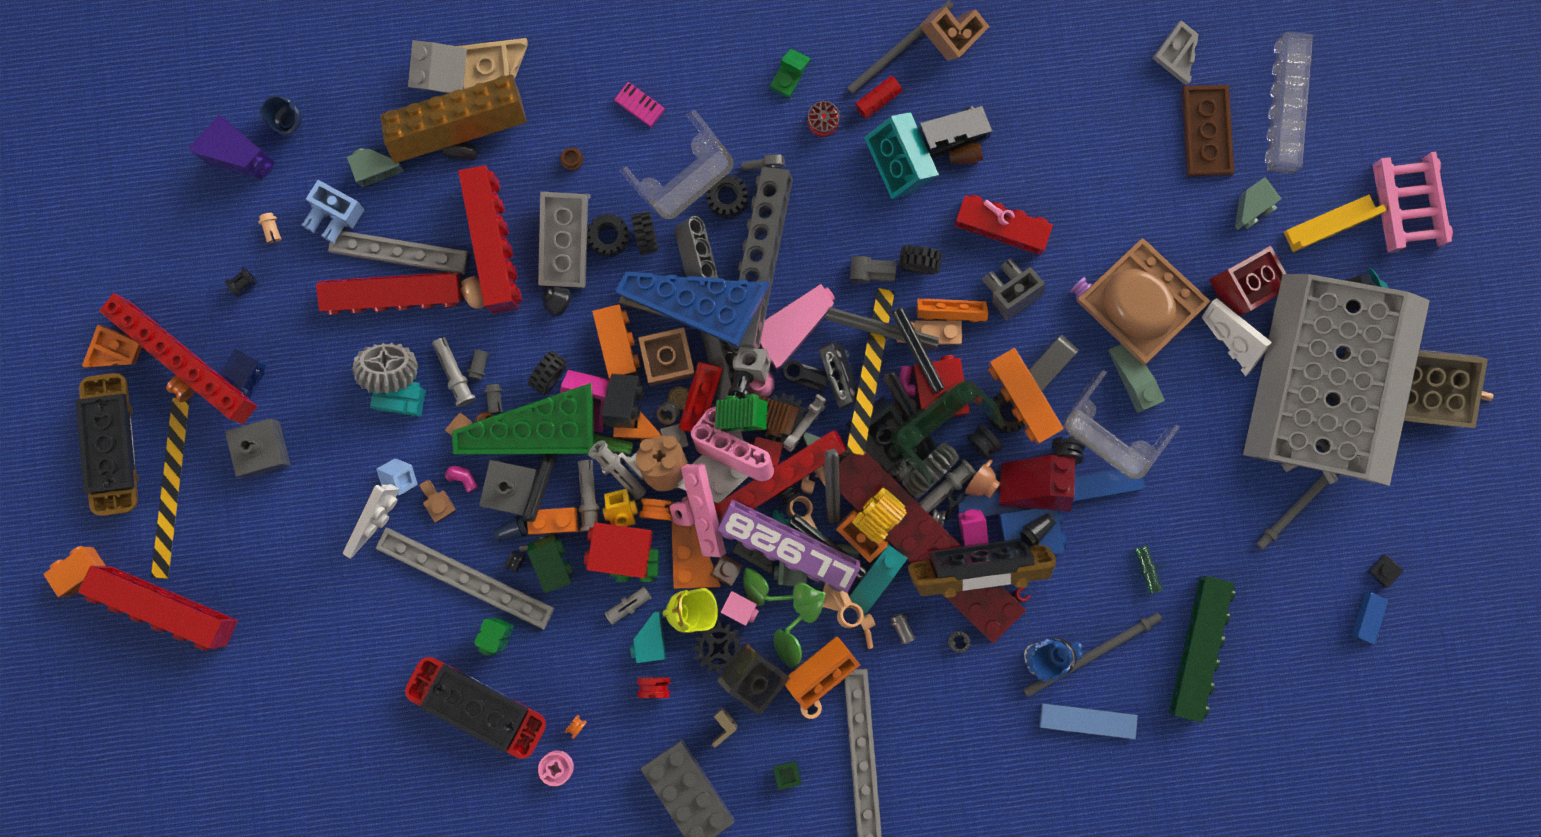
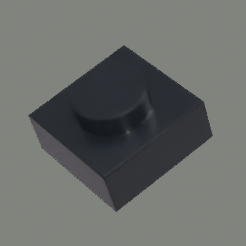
(1385, 571)

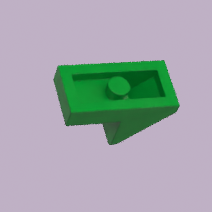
(790, 72)

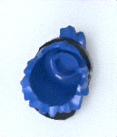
(1052, 658)

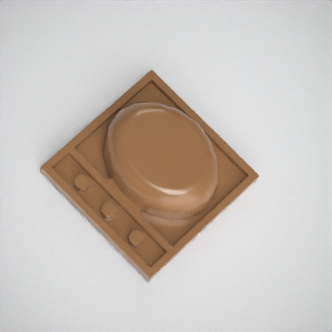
(1143, 301)

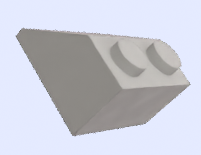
(436, 67)

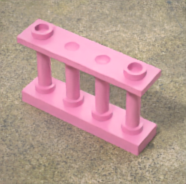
(1389, 193)

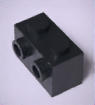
(623, 401)

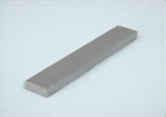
(400, 252)

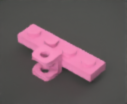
(700, 510)

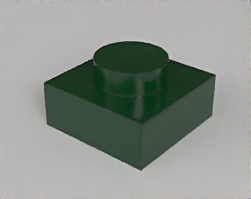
(787, 775)

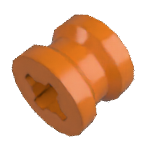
(180, 389)

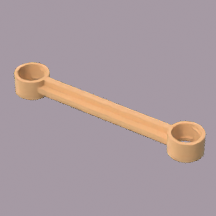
(841, 598)

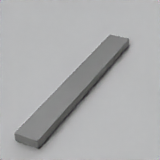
(465, 578)
(862, 754)

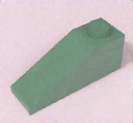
(1137, 379)

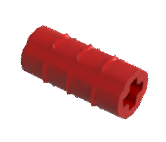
(878, 97)

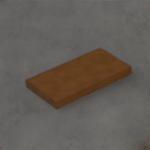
(1207, 130)

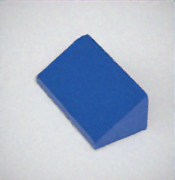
(1369, 618)

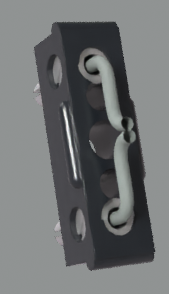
(839, 373)

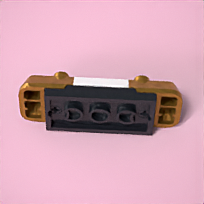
(107, 444)
(982, 567)

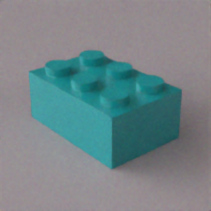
(901, 155)

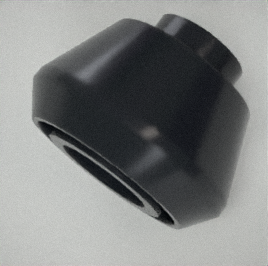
(556, 300)

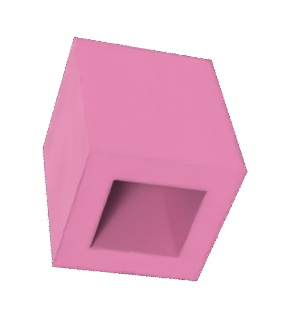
(740, 608)

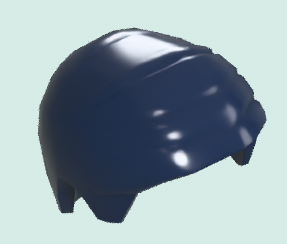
(281, 114)

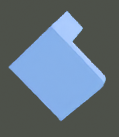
(397, 473)

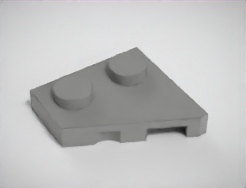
(1178, 52)

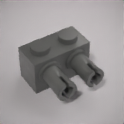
(1016, 294)

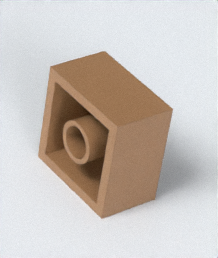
(666, 357)

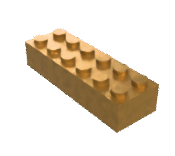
(452, 118)

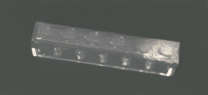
(1289, 102)

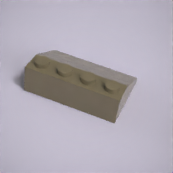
(1446, 389)

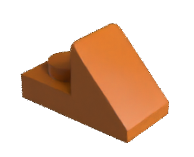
(644, 430)

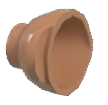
(983, 482)

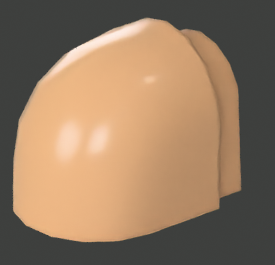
(472, 292)

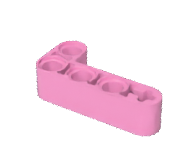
(730, 450)

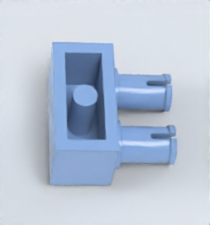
(333, 203)

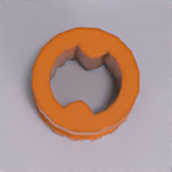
(576, 726)

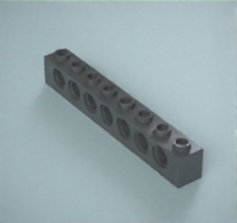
(770, 180)

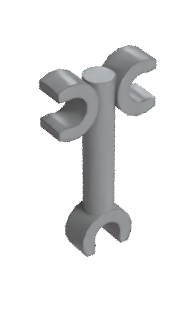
(814, 410)

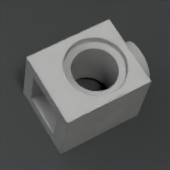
(761, 360)

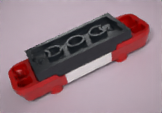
(475, 708)

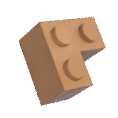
(951, 35)

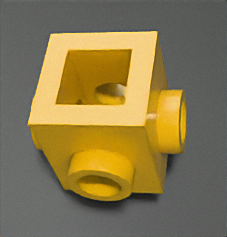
(620, 508)

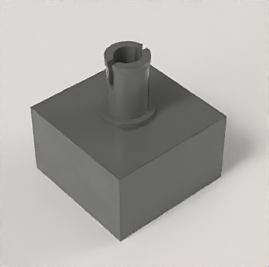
(257, 448)
(507, 487)

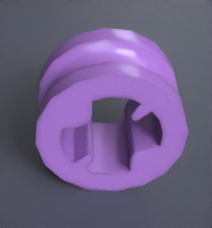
(1080, 288)

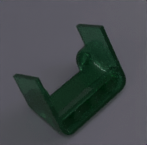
(934, 414)

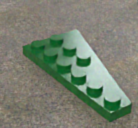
(543, 427)

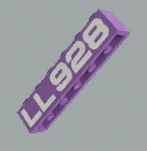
(789, 546)

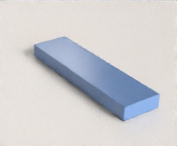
(1088, 721)

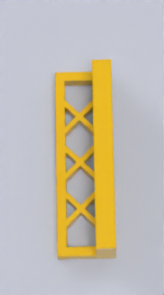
(1332, 223)

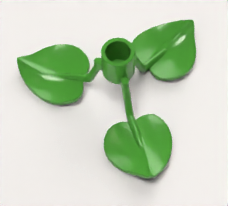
(807, 603)

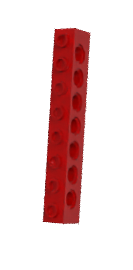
(178, 358)

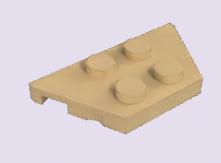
(493, 60)

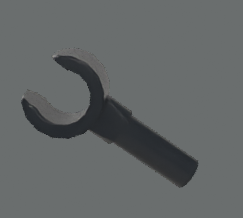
(953, 502)

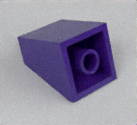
(229, 149)

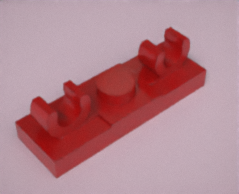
(700, 394)

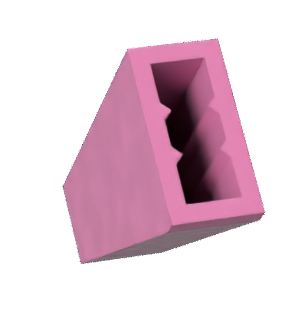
(793, 324)

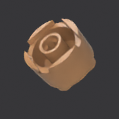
(661, 462)

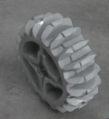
(385, 368)

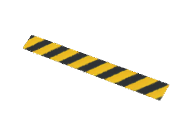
(869, 376)
(170, 489)

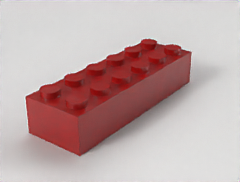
(489, 239)
(158, 607)

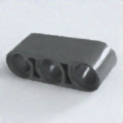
(1052, 361)

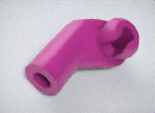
(905, 377)
(461, 474)

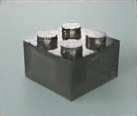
(753, 679)

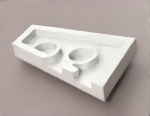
(1240, 337)

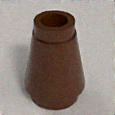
(966, 154)

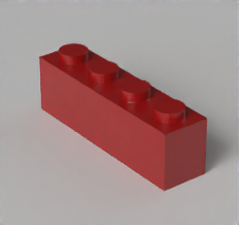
(1021, 232)

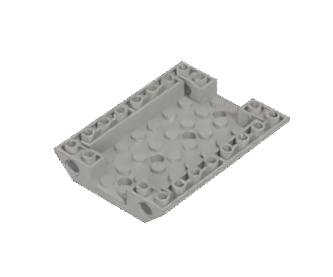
(1304, 368)

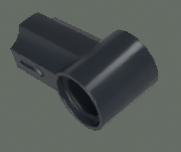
(808, 376)

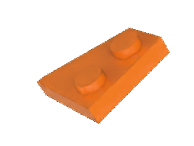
(111, 349)

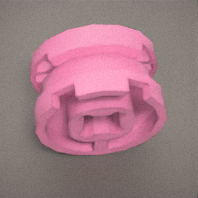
(555, 768)

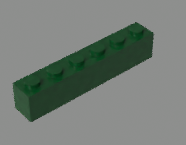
(1202, 648)

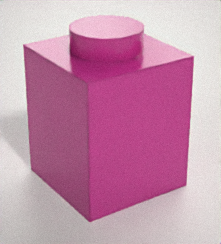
(973, 527)

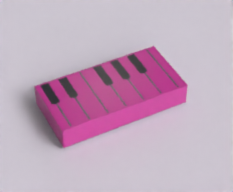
(639, 104)

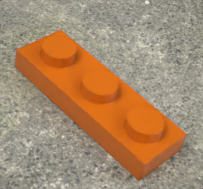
(952, 310)

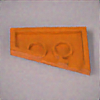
(689, 565)

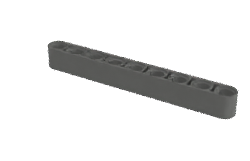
(699, 262)

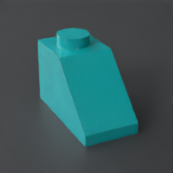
(649, 641)

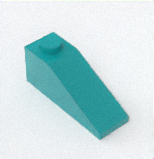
(877, 578)

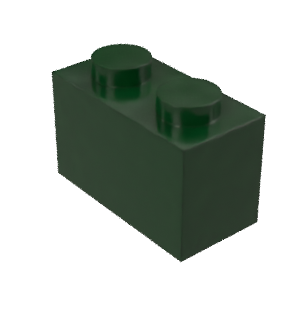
(549, 563)

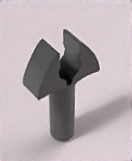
(769, 161)

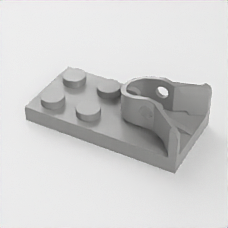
(563, 239)

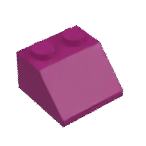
(599, 387)

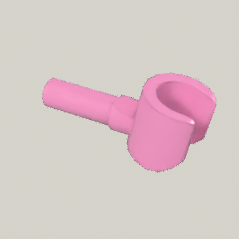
(999, 212)

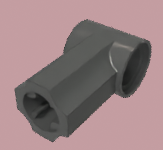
(865, 269)

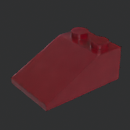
(1249, 282)
(1038, 483)

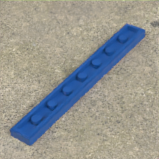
(1085, 488)

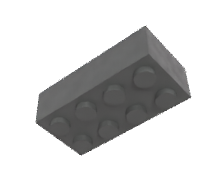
(687, 792)

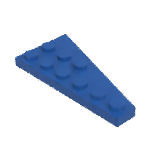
(704, 303)

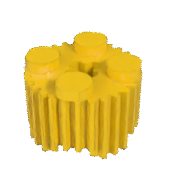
(879, 515)

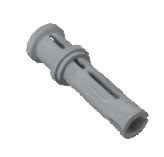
(457, 382)
(611, 463)
(953, 481)
(587, 489)

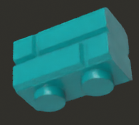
(403, 402)

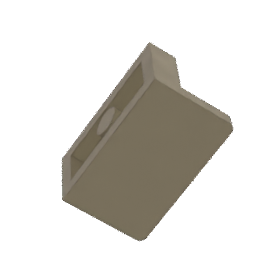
(727, 723)

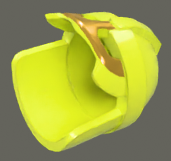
(692, 610)

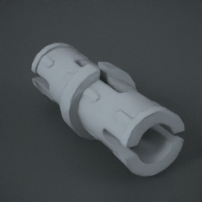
(614, 615)

